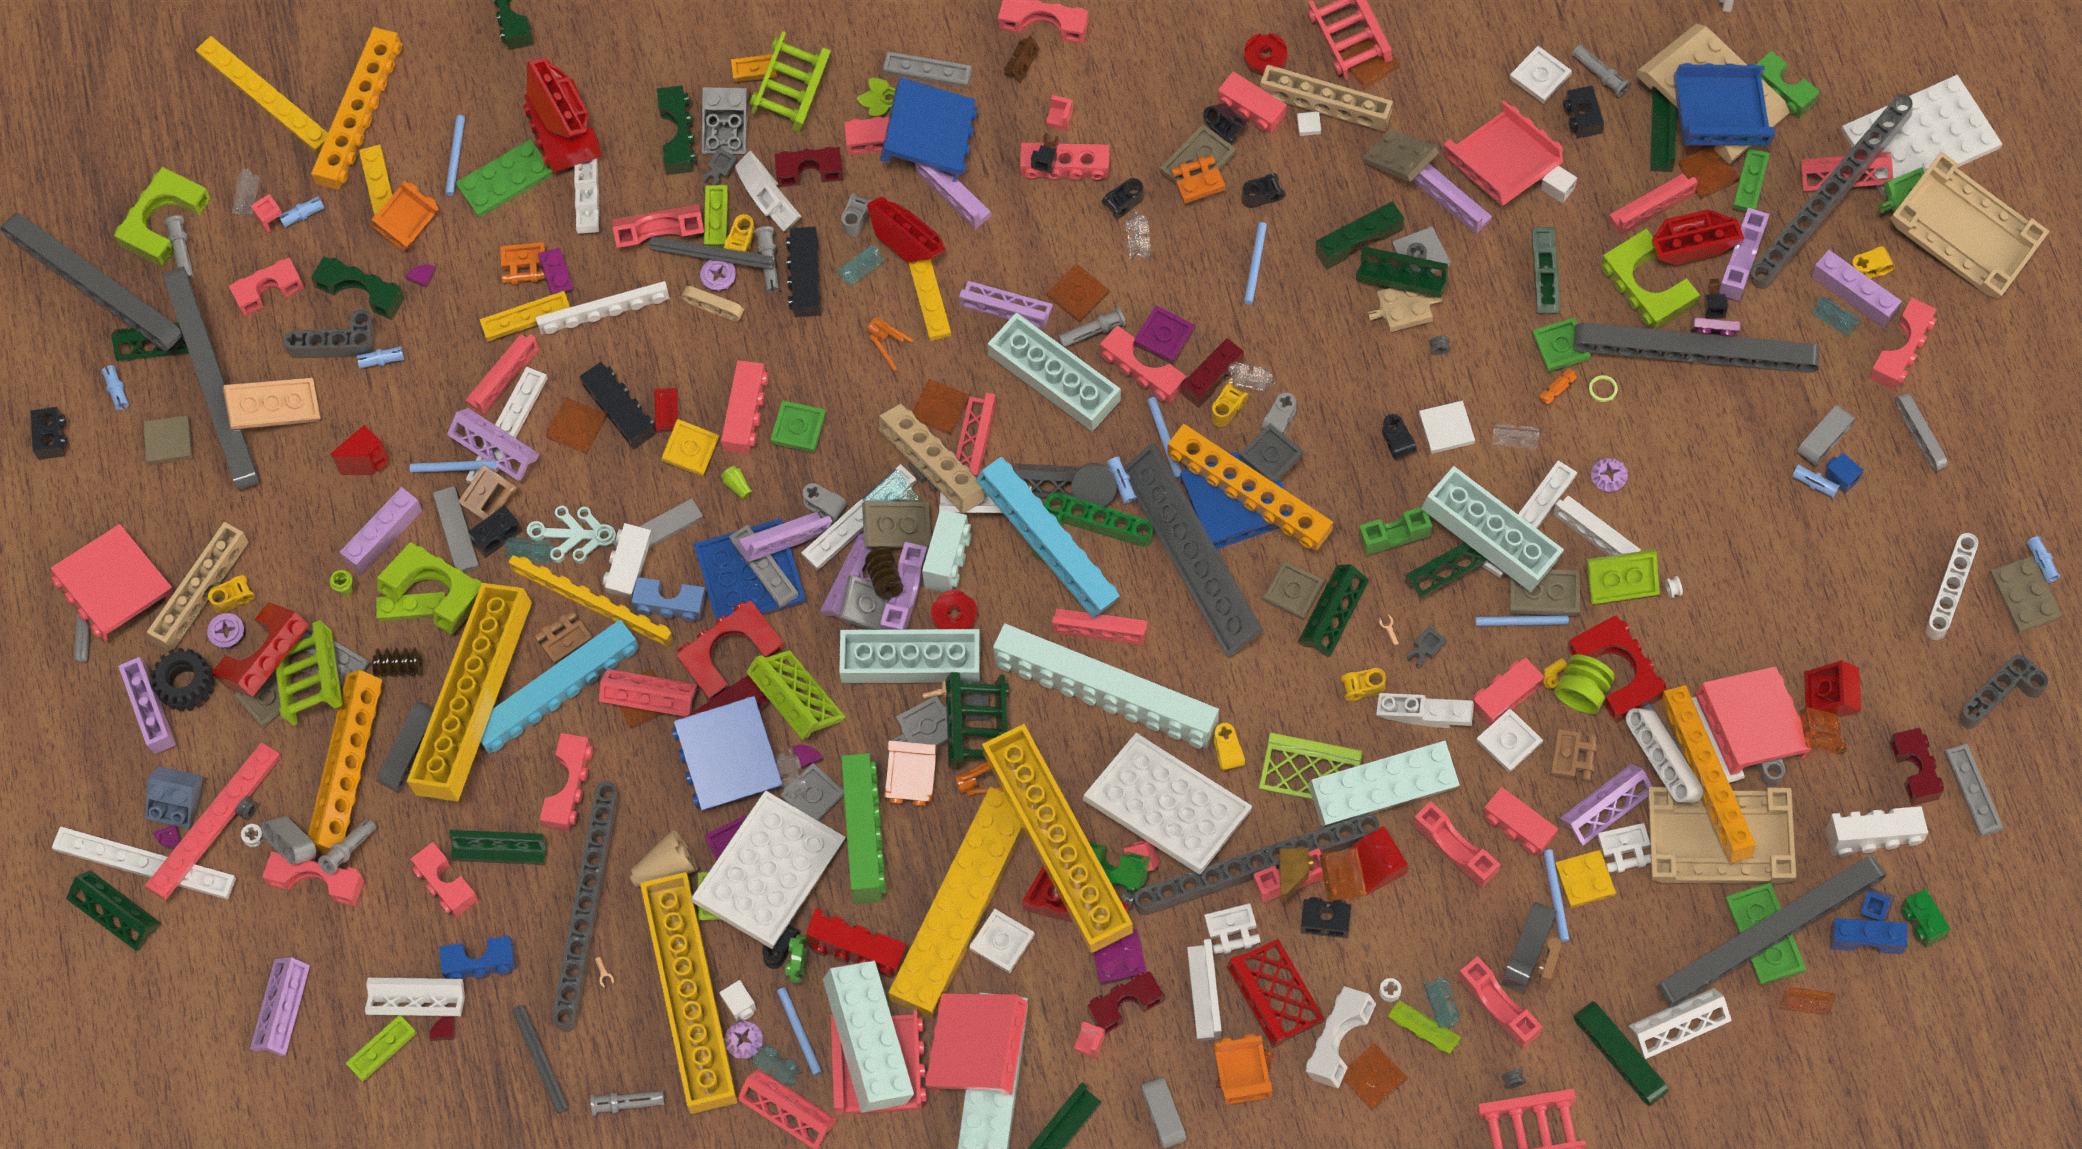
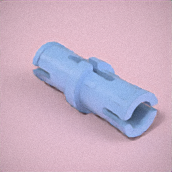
(301, 211)
(380, 357)
(115, 387)
(1828, 487)
(1126, 493)
(2043, 559)

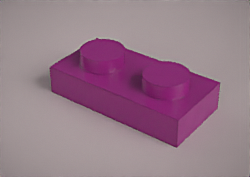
(555, 271)

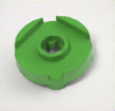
(798, 959)

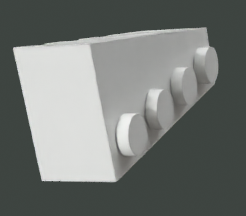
(1875, 830)

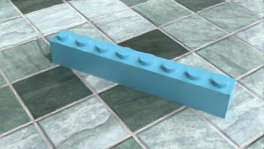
(1047, 537)
(557, 685)

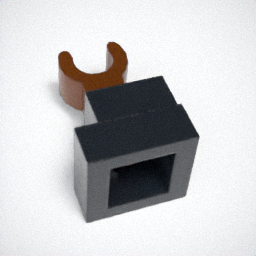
(1046, 156)
(1715, 303)

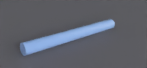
(455, 153)
(1255, 263)
(1164, 435)
(452, 466)
(1521, 620)
(1556, 895)
(799, 1031)

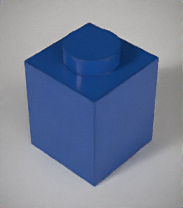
(1843, 472)
(1877, 904)

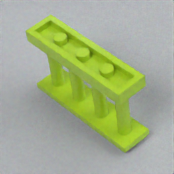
(802, 97)
(326, 674)

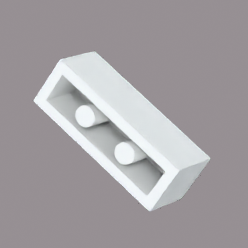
(627, 560)

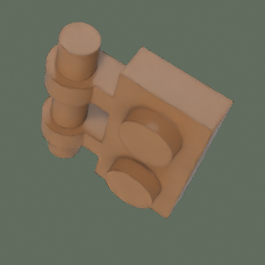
(567, 641)
(1566, 755)

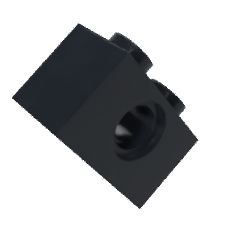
(1583, 100)
(1335, 927)

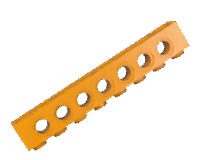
(378, 42)
(1245, 476)
(357, 686)
(1704, 763)

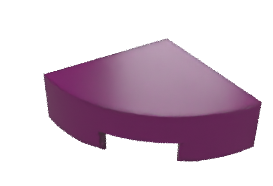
(421, 274)
(807, 755)
(168, 837)

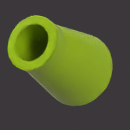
(735, 480)
(342, 582)

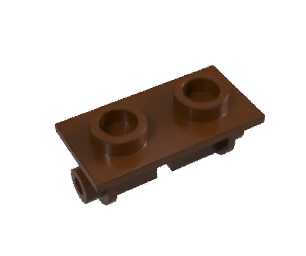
(1025, 53)

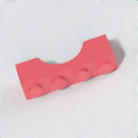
(1070, 21)
(636, 228)
(1892, 364)
(1162, 381)
(559, 810)
(1440, 832)
(343, 885)
(1513, 1019)

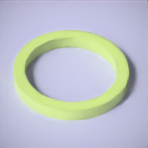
(1603, 399)

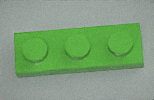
(1751, 180)

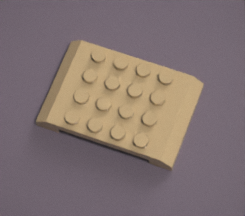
(1701, 47)
(1968, 227)
(1689, 850)

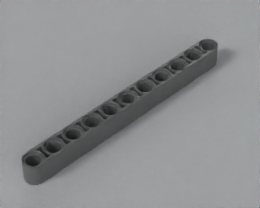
(1834, 181)
(91, 281)
(1696, 347)
(209, 376)
(1243, 863)
(586, 916)
(1771, 931)

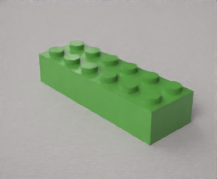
(863, 828)

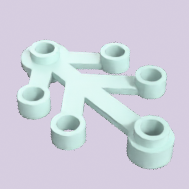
(574, 534)

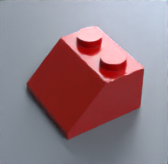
(360, 454)
(1833, 688)
(1379, 860)

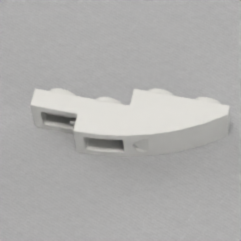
(765, 192)
(1423, 711)

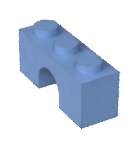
(687, 605)

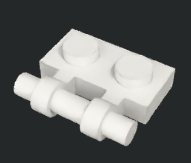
(1623, 841)
(1230, 922)

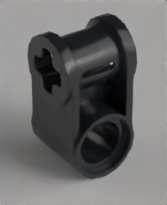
(1227, 122)
(1266, 190)
(1122, 201)
(1399, 439)
(780, 948)

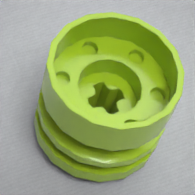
(1584, 684)

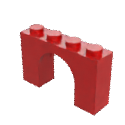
(558, 149)
(745, 622)
(1614, 638)
(249, 674)

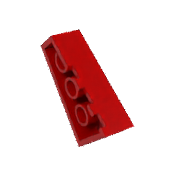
(1045, 900)
(854, 944)

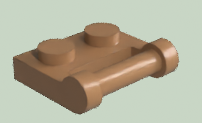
(481, 490)
(1548, 965)

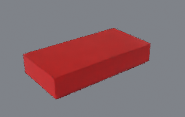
(665, 409)

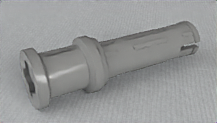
(1608, 76)
(178, 239)
(767, 247)
(1101, 324)
(341, 851)
(656, 1098)

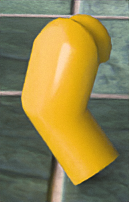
(1551, 673)

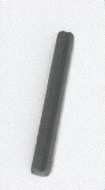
(540, 1059)

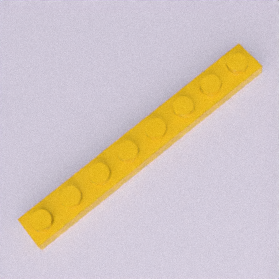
(262, 93)
(584, 597)

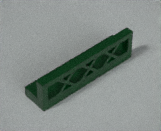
(1662, 133)
(1404, 276)
(129, 335)
(1441, 563)
(1330, 601)
(498, 847)
(112, 903)
(1068, 1120)

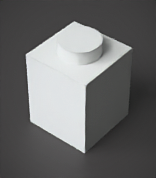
(1558, 184)
(738, 1001)

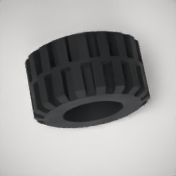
(176, 664)

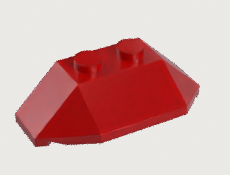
(556, 99)
(904, 231)
(1696, 237)

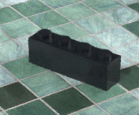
(804, 272)
(618, 406)

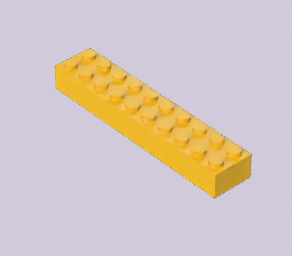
(469, 692)
(1057, 838)
(958, 906)
(688, 993)

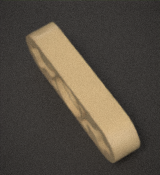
(712, 303)

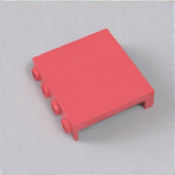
(1505, 155)
(110, 581)
(1752, 718)
(907, 1032)
(976, 1042)

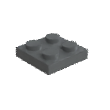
(1271, 454)

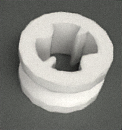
(1673, 587)
(246, 831)
(1384, 995)

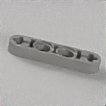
(1921, 431)

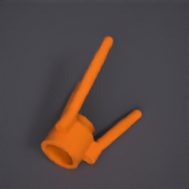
(881, 330)
(967, 780)

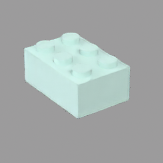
(946, 551)

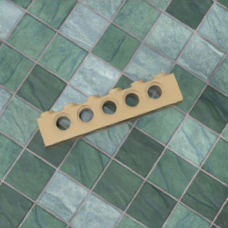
(1327, 98)
(931, 458)
(193, 591)

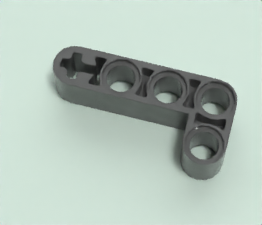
(300, 342)
(1997, 694)
(405, 748)
(1529, 947)

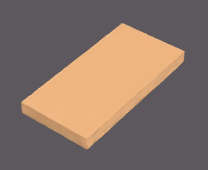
(271, 403)

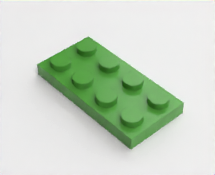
(504, 178)
(1749, 909)

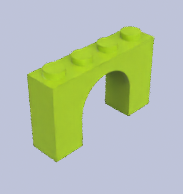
(164, 189)
(1654, 308)
(416, 565)

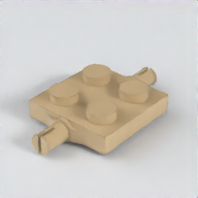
(1403, 308)

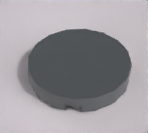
(1094, 484)

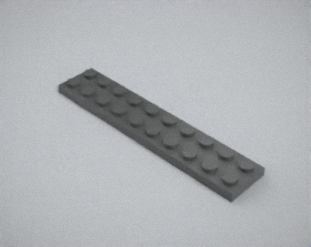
(1192, 551)

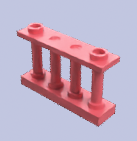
(1371, 31)
(1539, 1105)

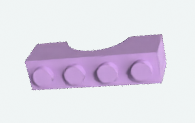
(1744, 254)
(900, 608)

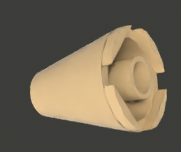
(665, 859)

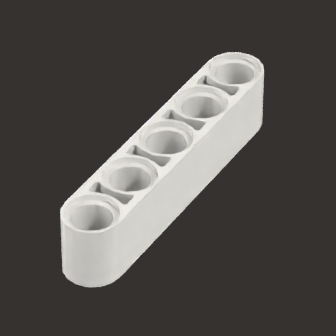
(1951, 596)
(1664, 755)

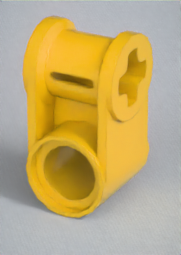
(741, 239)
(1874, 262)
(1230, 402)
(232, 594)
(1362, 684)
(1228, 750)

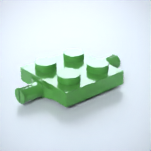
(1899, 188)

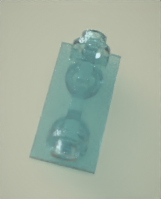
(860, 265)
(1834, 316)
(537, 551)
(1445, 1012)
(785, 1068)

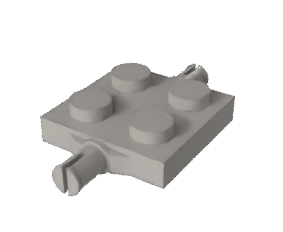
(924, 724)

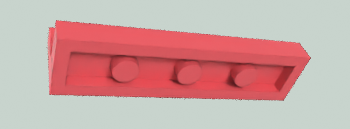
(1828, 165)
(1653, 203)
(503, 373)
(982, 435)
(1101, 627)
(646, 692)
(787, 1103)

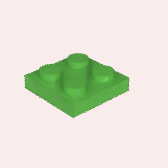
(1557, 345)
(798, 426)

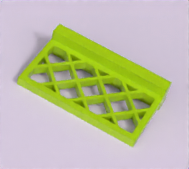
(787, 699)
(1308, 749)

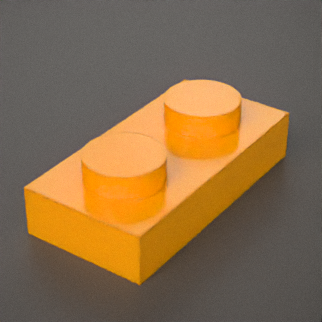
(751, 68)

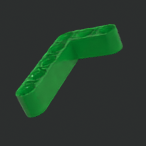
(1092, 511)

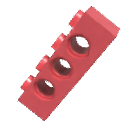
(1073, 153)

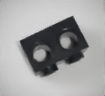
(43, 433)
(494, 530)

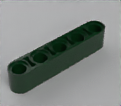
(1621, 1053)

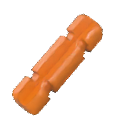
(1558, 386)

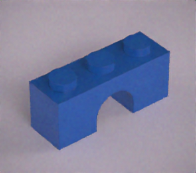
(1854, 933)
(497, 959)

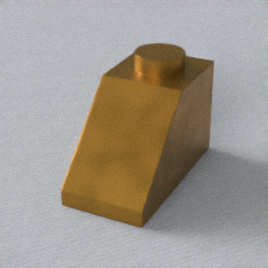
(1294, 870)

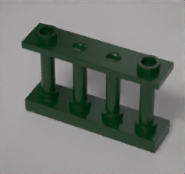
(956, 709)

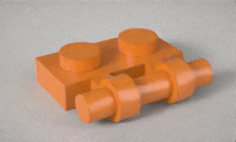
(1199, 185)
(521, 257)

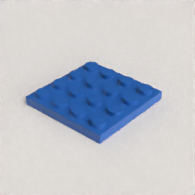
(732, 580)

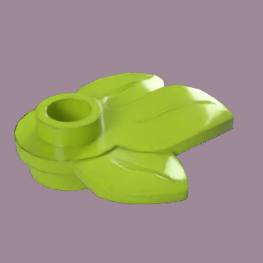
(876, 98)

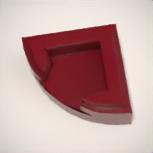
(443, 1029)

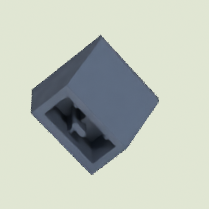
(173, 797)

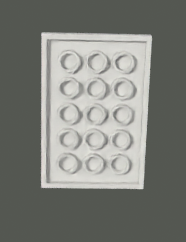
(1941, 120)
(1167, 803)
(768, 869)

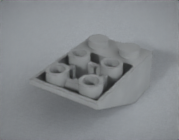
(725, 120)

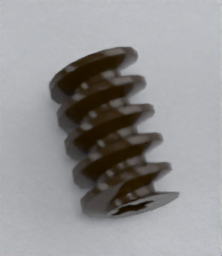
(883, 573)
(396, 663)

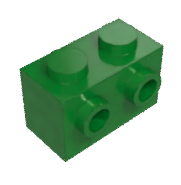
(1925, 918)

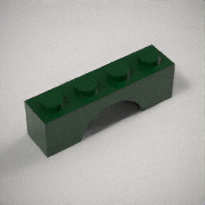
(516, 27)
(677, 152)
(1377, 224)
(334, 277)

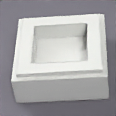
(1309, 123)

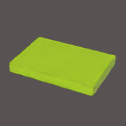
(1623, 576)

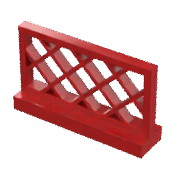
(1255, 996)

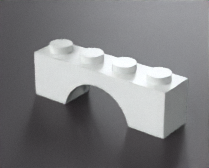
(1351, 1010)

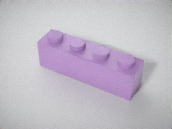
(1856, 289)
(381, 531)
(147, 705)

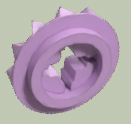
(715, 266)
(1603, 481)
(217, 626)
(745, 1049)

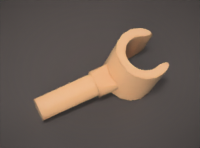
(1389, 629)
(938, 692)
(603, 972)

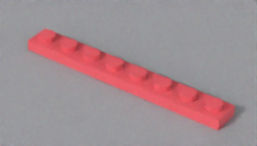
(212, 821)

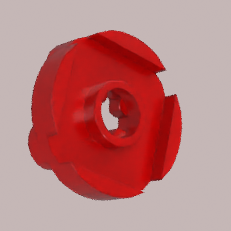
(1258, 43)
(959, 601)

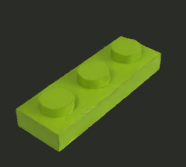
(716, 215)
(408, 606)
(1424, 1027)
(381, 1048)

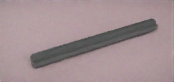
(711, 252)

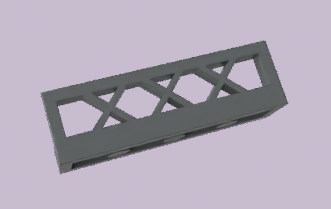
(1046, 472)

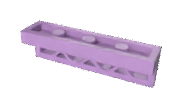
(955, 195)
(1452, 199)
(1004, 308)
(497, 437)
(783, 536)
(852, 566)
(1602, 798)
(282, 1006)

